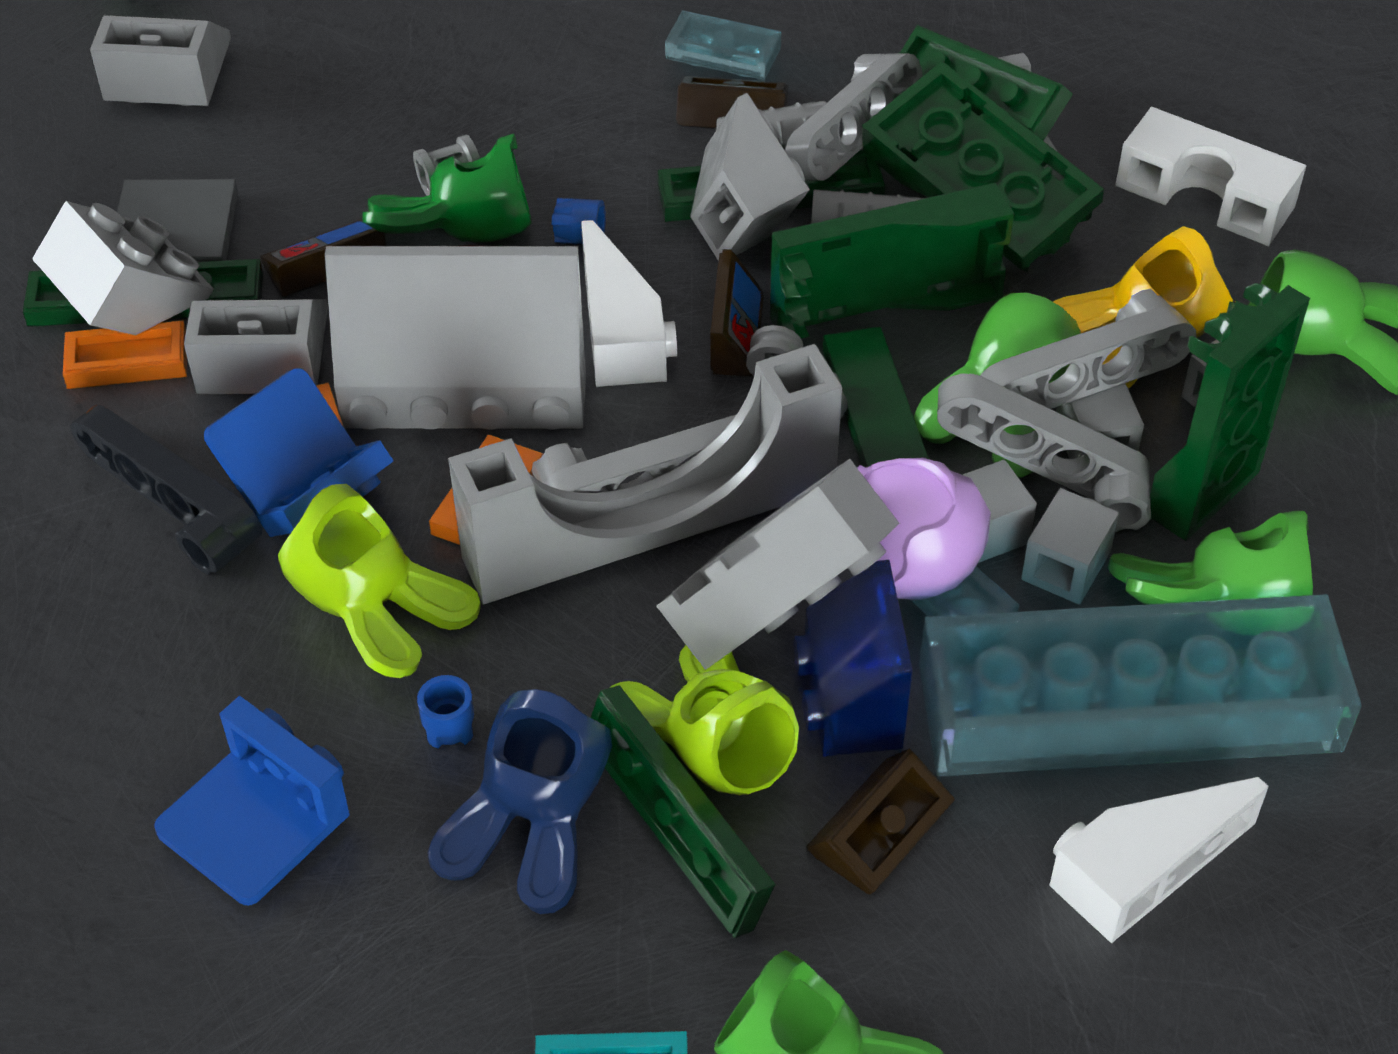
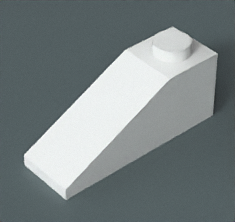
(624, 316)
(1147, 850)

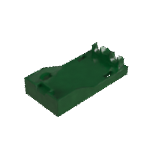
(969, 141)
(901, 256)
(1233, 407)

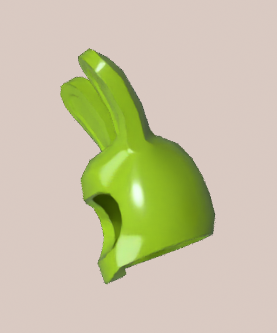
(352, 563)
(723, 724)

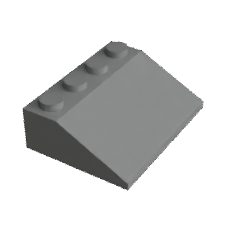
(457, 336)

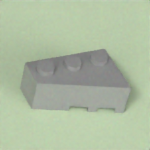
(779, 564)

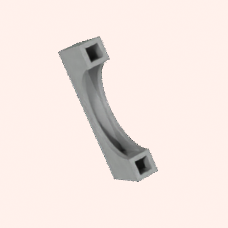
(532, 534)

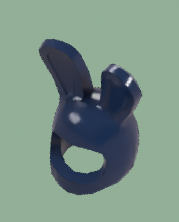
(537, 767)

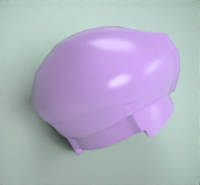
(939, 525)

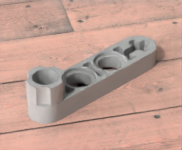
(875, 81)
(1151, 340)
(571, 471)
(1107, 473)

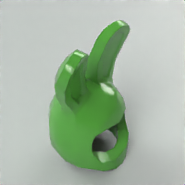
(1338, 311)
(1009, 329)
(1227, 566)
(800, 1013)

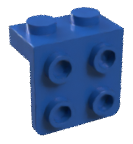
(289, 448)
(257, 806)

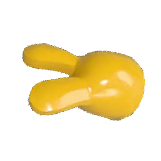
(1176, 269)

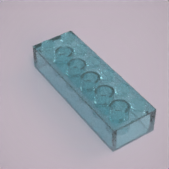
(1136, 685)

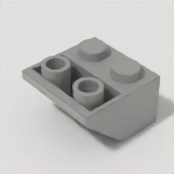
(158, 59)
(745, 182)
(118, 268)
(252, 342)

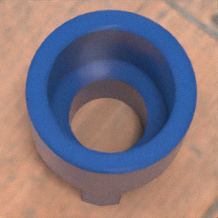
(568, 217)
(446, 710)

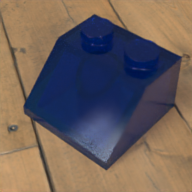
(856, 665)

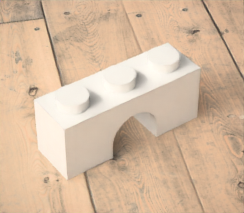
(1178, 154)

